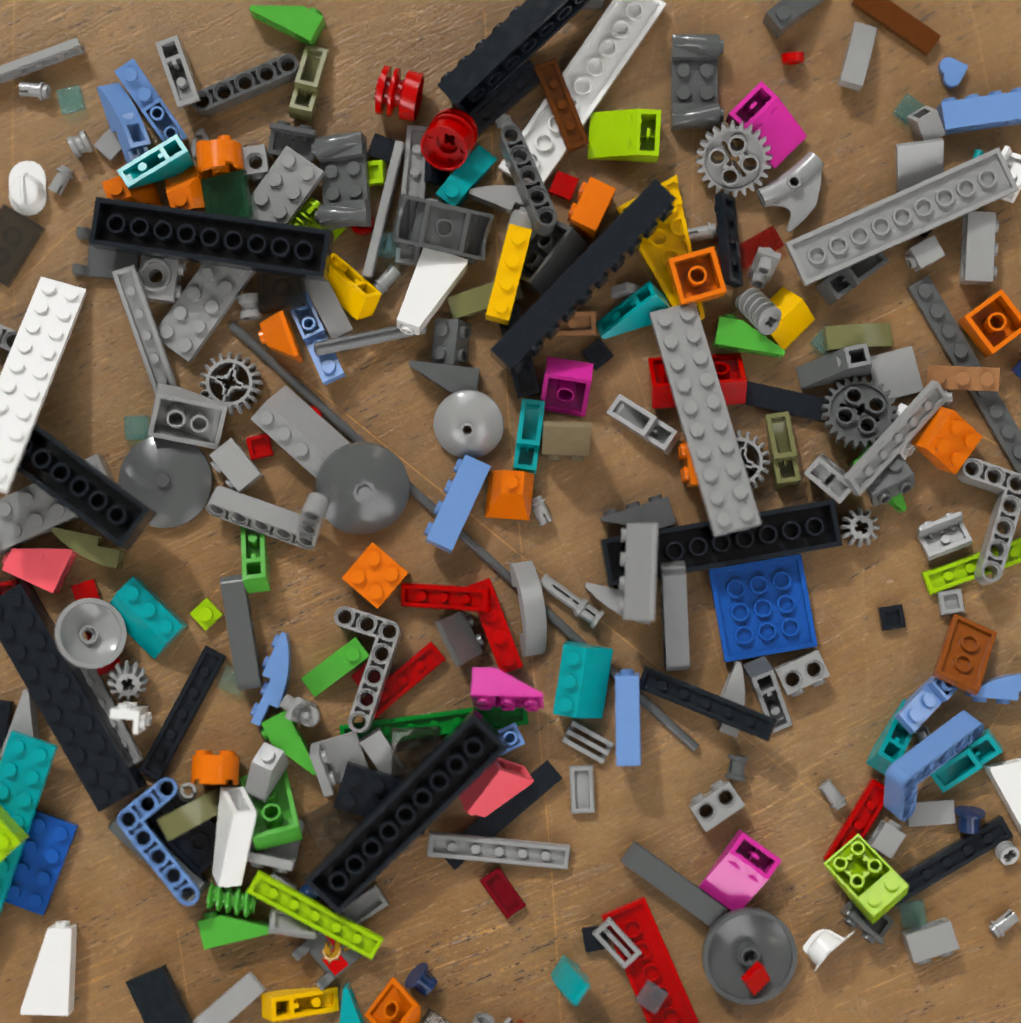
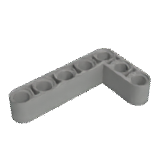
(999, 514)
(270, 519)
(373, 663)

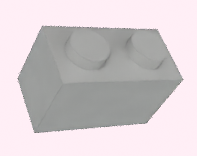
(235, 465)
(930, 941)

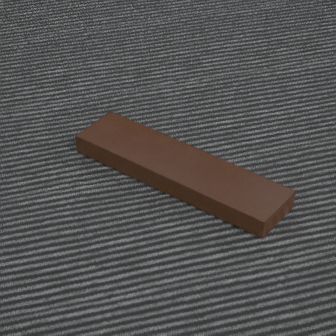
(899, 23)
(561, 105)

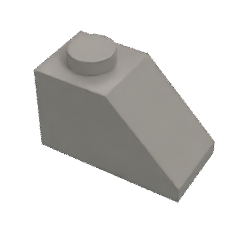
(265, 771)

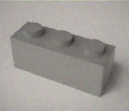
(978, 248)

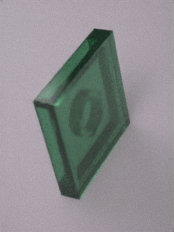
(228, 194)

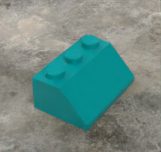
(147, 617)
(583, 680)

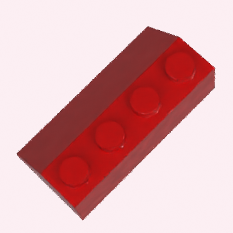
(729, 372)

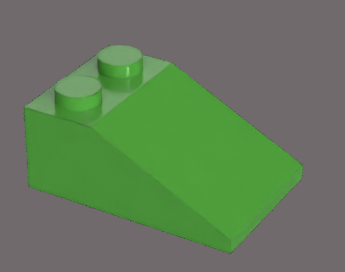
(276, 818)

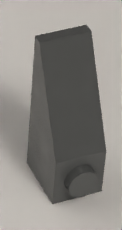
(787, 14)
(448, 377)
(767, 691)

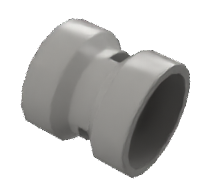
(250, 307)

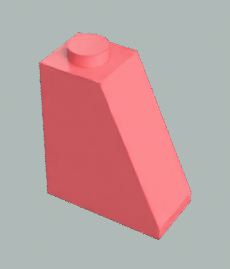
(40, 566)
(495, 787)

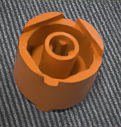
(218, 156)
(215, 769)

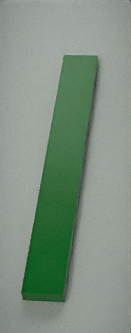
(444, 720)

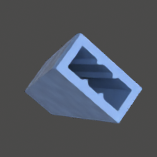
(628, 718)

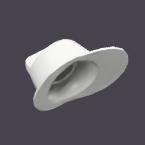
(27, 188)
(822, 944)

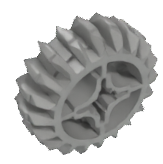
(232, 373)
(749, 465)

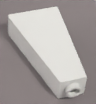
(430, 286)
(1007, 782)
(233, 836)
(53, 978)

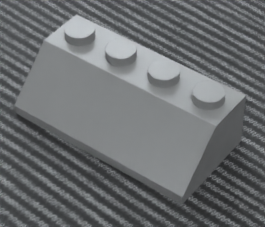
(298, 429)
(639, 571)

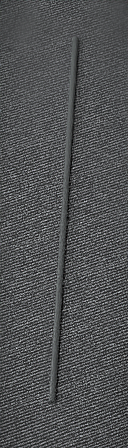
(430, 506)

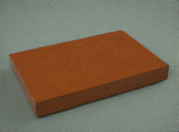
(964, 654)

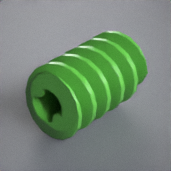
(231, 899)

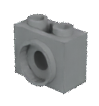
(169, 288)

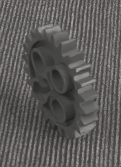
(867, 395)

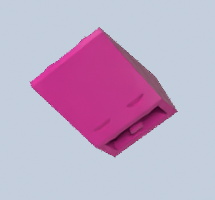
(769, 115)
(497, 689)
(740, 871)

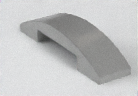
(531, 608)

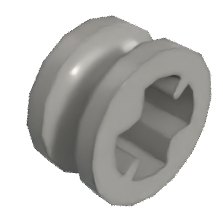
(1007, 857)

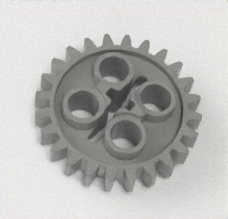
(752, 147)

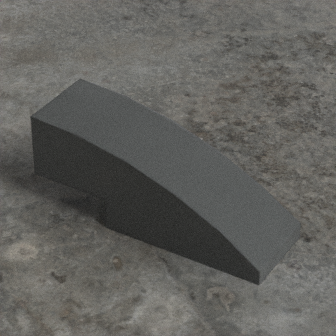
(845, 280)

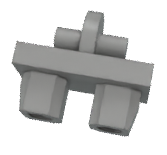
(763, 266)
(300, 710)

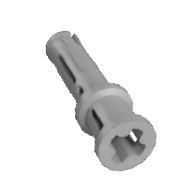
(579, 606)

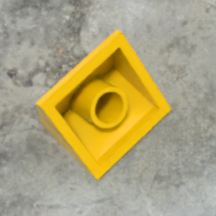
(794, 317)

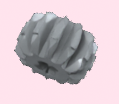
(850, 526)
(127, 689)

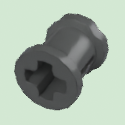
(736, 767)

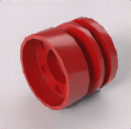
(399, 93)
(449, 139)

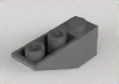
(836, 366)
(655, 511)

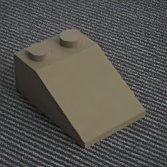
(566, 440)

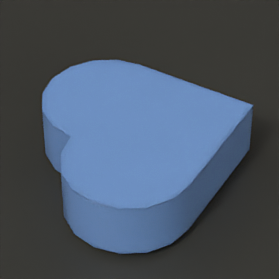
(952, 71)

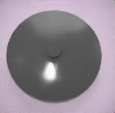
(168, 479)
(363, 487)
(739, 942)

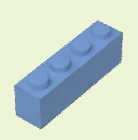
(980, 112)
(457, 503)

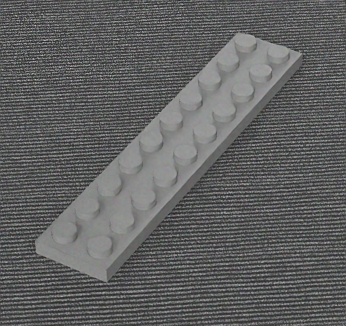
(901, 217)
(217, 287)
(704, 419)

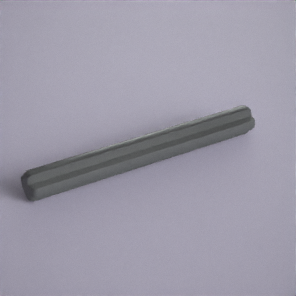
(360, 340)

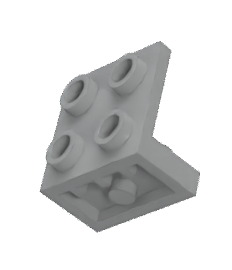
(331, 757)

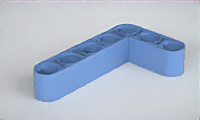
(924, 759)
(156, 843)

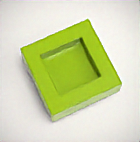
(377, 172)
(206, 614)

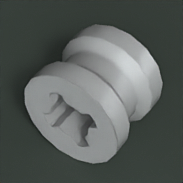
(80, 144)

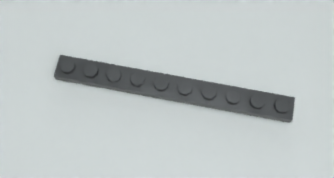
(961, 354)

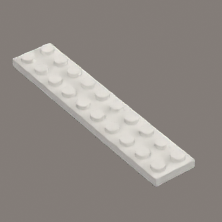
(590, 76)
(33, 366)

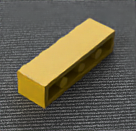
(508, 274)

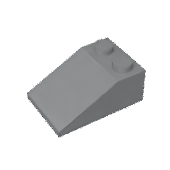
(186, 417)

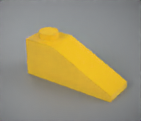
(352, 289)
(298, 1003)

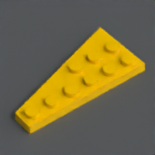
(668, 241)

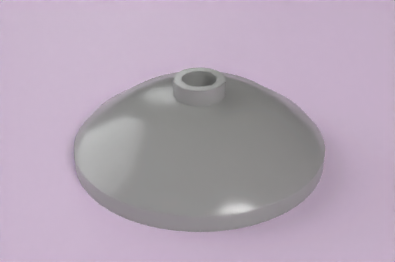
(472, 410)
(105, 629)

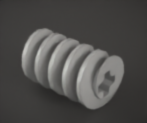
(759, 310)

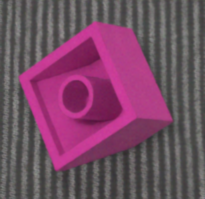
(566, 386)

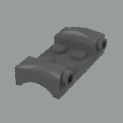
(695, 81)
(345, 182)
(441, 228)

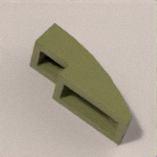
(308, 83)
(474, 301)
(840, 336)
(782, 450)
(91, 547)
(190, 814)

